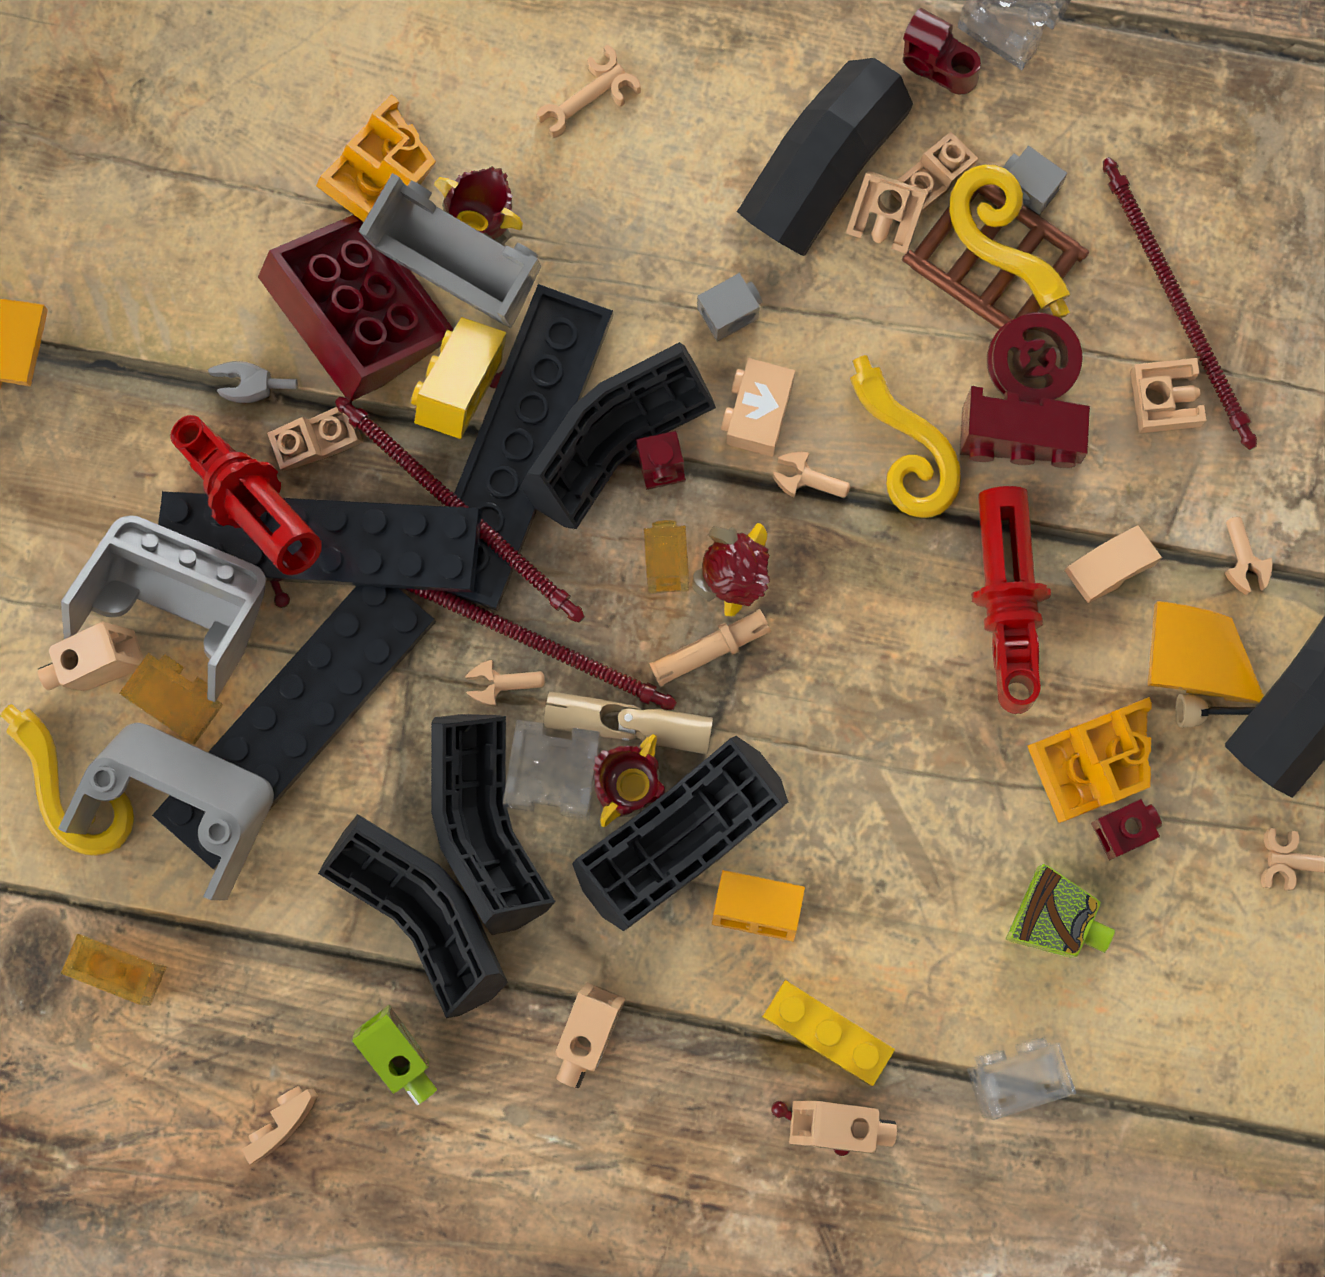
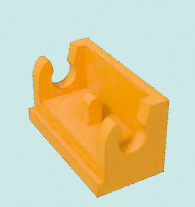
(758, 905)

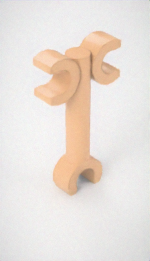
(609, 76)
(1282, 860)

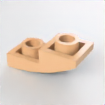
(939, 169)
(313, 439)
(1112, 564)
(288, 1116)

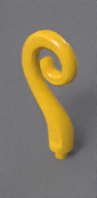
(1040, 276)
(879, 402)
(38, 743)

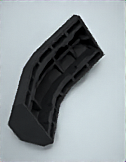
(826, 152)
(604, 431)
(1286, 729)
(476, 825)
(680, 833)
(426, 908)

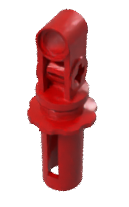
(242, 491)
(1011, 605)

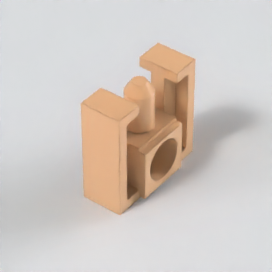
(870, 201)
(1159, 377)

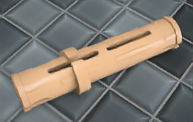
(710, 647)

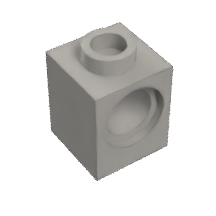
(1037, 177)
(729, 306)

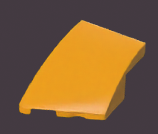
(370, 158)
(20, 340)
(1200, 654)
(1095, 761)

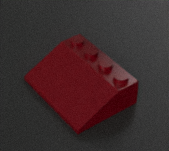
(353, 306)

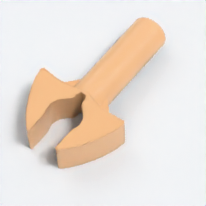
(807, 477)
(1245, 559)
(501, 682)

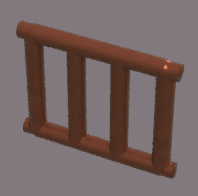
(983, 304)

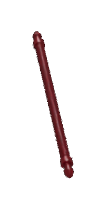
(1238, 419)
(361, 420)
(646, 692)

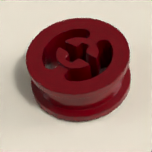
(1011, 338)

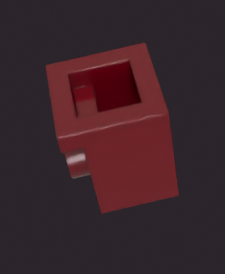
(661, 460)
(1113, 834)

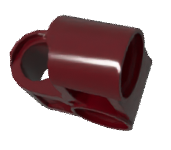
(934, 53)

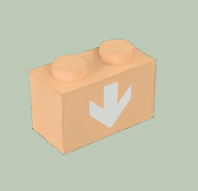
(759, 407)

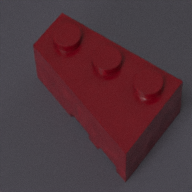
(1023, 430)

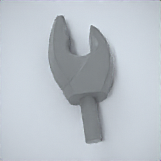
(254, 382)

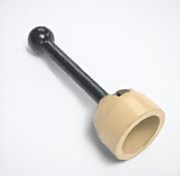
(1193, 710)

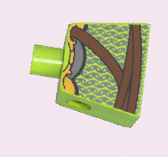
(1058, 917)
(385, 1038)

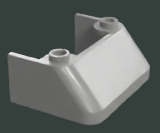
(450, 251)
(176, 576)
(230, 796)

